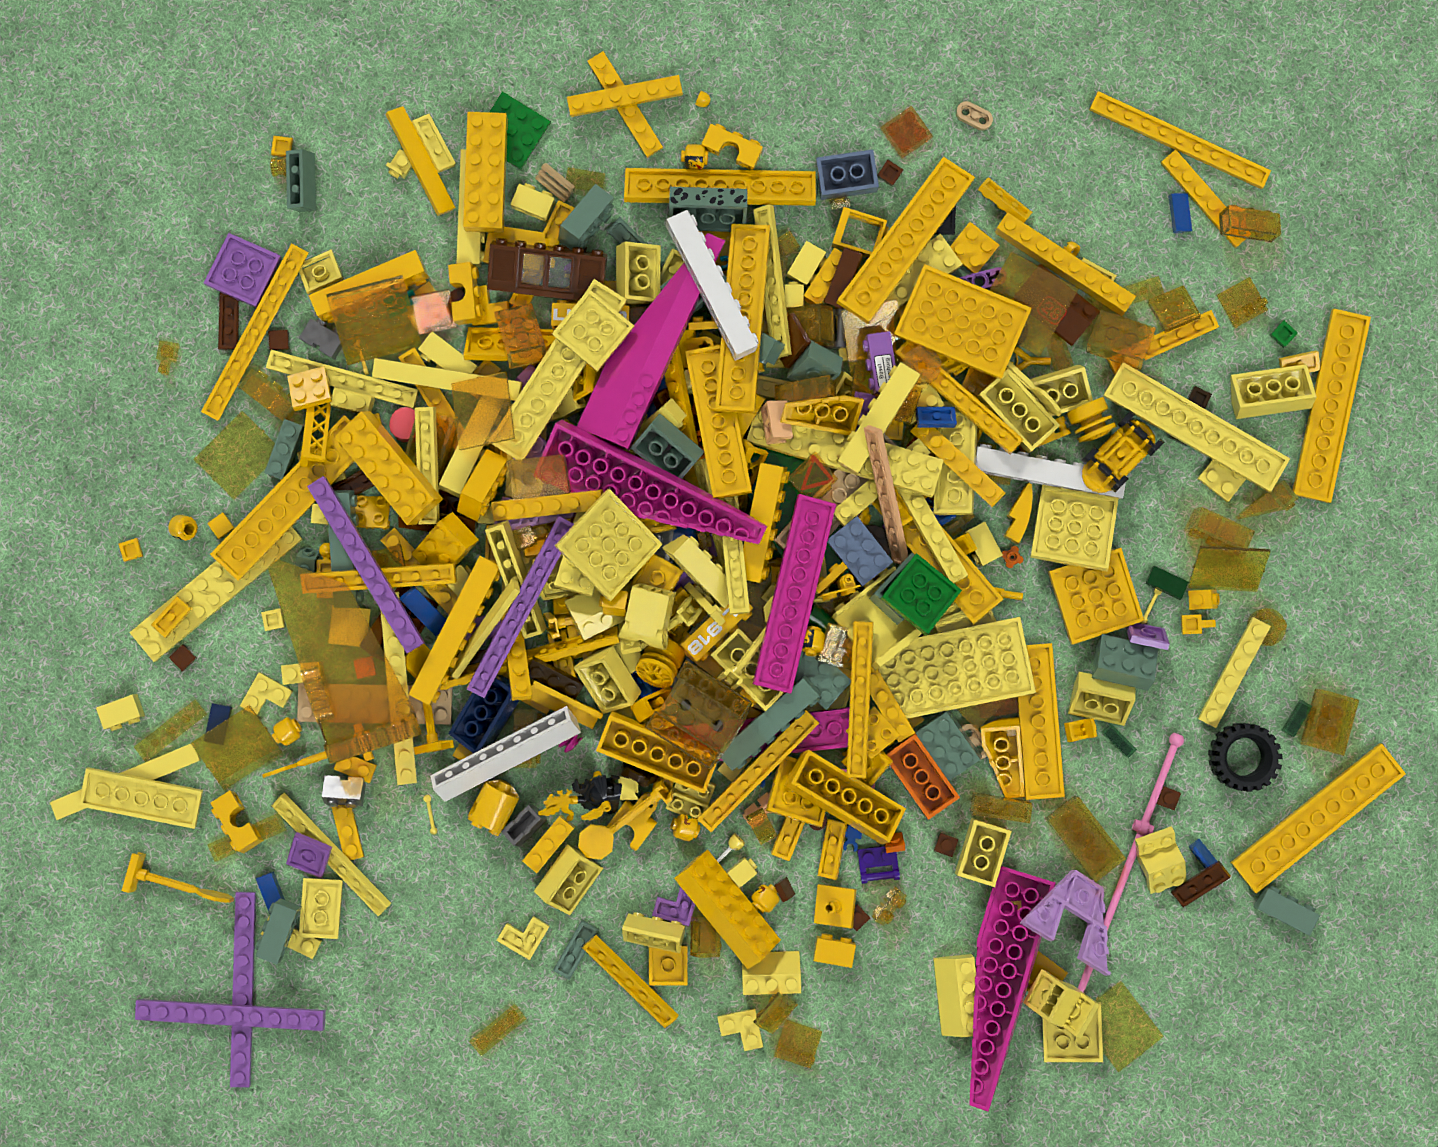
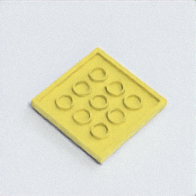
(1074, 528)
(608, 544)

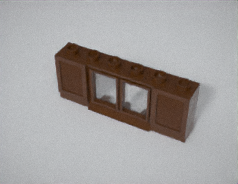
(544, 269)

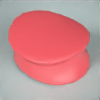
(402, 423)

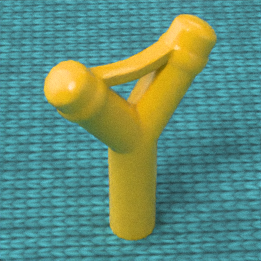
(1028, 360)

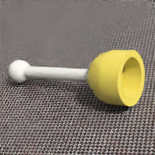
(734, 844)

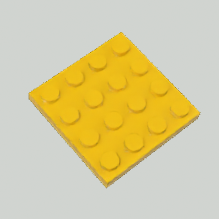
(1094, 599)

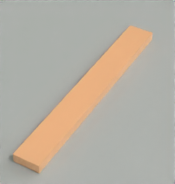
(886, 493)

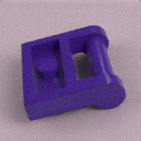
(877, 857)

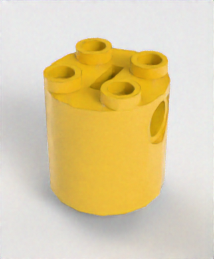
(493, 806)

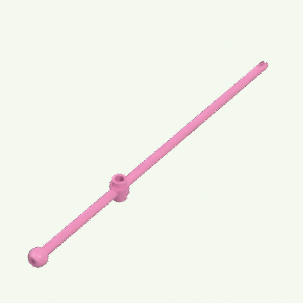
(1142, 828)

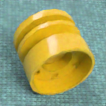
(1091, 420)
(660, 666)

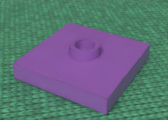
(1148, 635)
(309, 855)

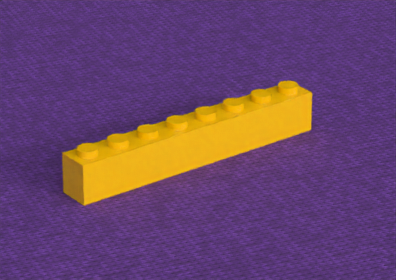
(1065, 264)
(455, 630)

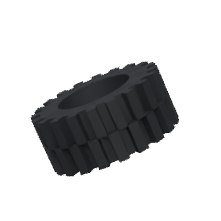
(1268, 761)

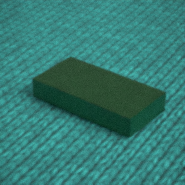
(1167, 582)

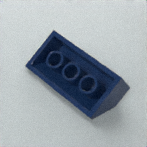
(484, 717)

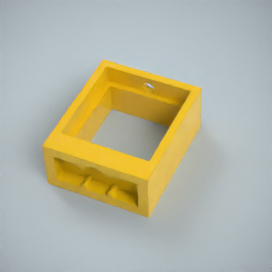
(866, 218)

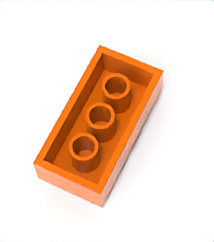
(921, 776)

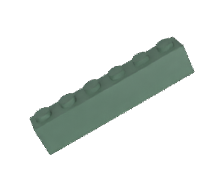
(339, 557)
(769, 722)

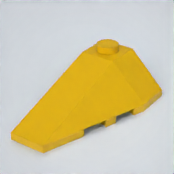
(828, 414)
(1003, 748)

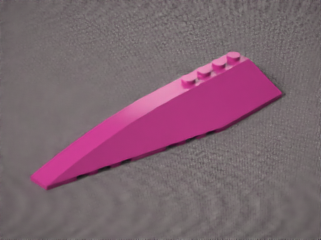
(641, 361)
(645, 487)
(1002, 976)

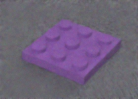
(242, 270)

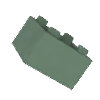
(815, 362)

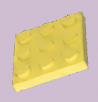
(593, 330)
(1065, 1047)

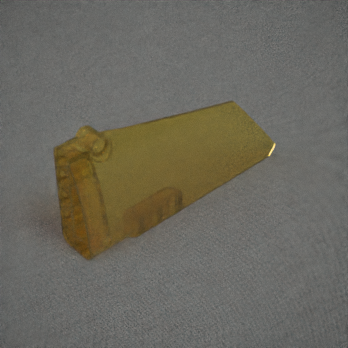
(341, 665)

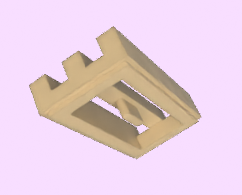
(554, 184)

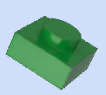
(1283, 334)

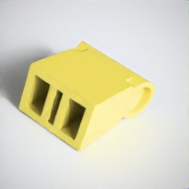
(648, 615)

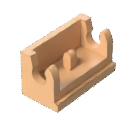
(775, 430)

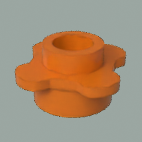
(1007, 557)

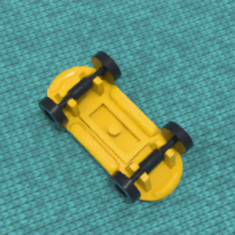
(1110, 464)

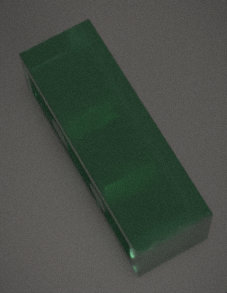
(1296, 718)
(1118, 740)

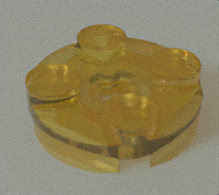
(931, 361)
(1277, 624)

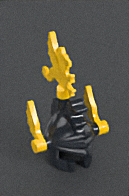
(596, 795)

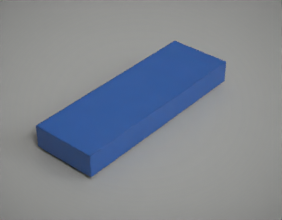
(423, 610)

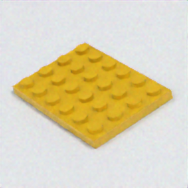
(962, 321)

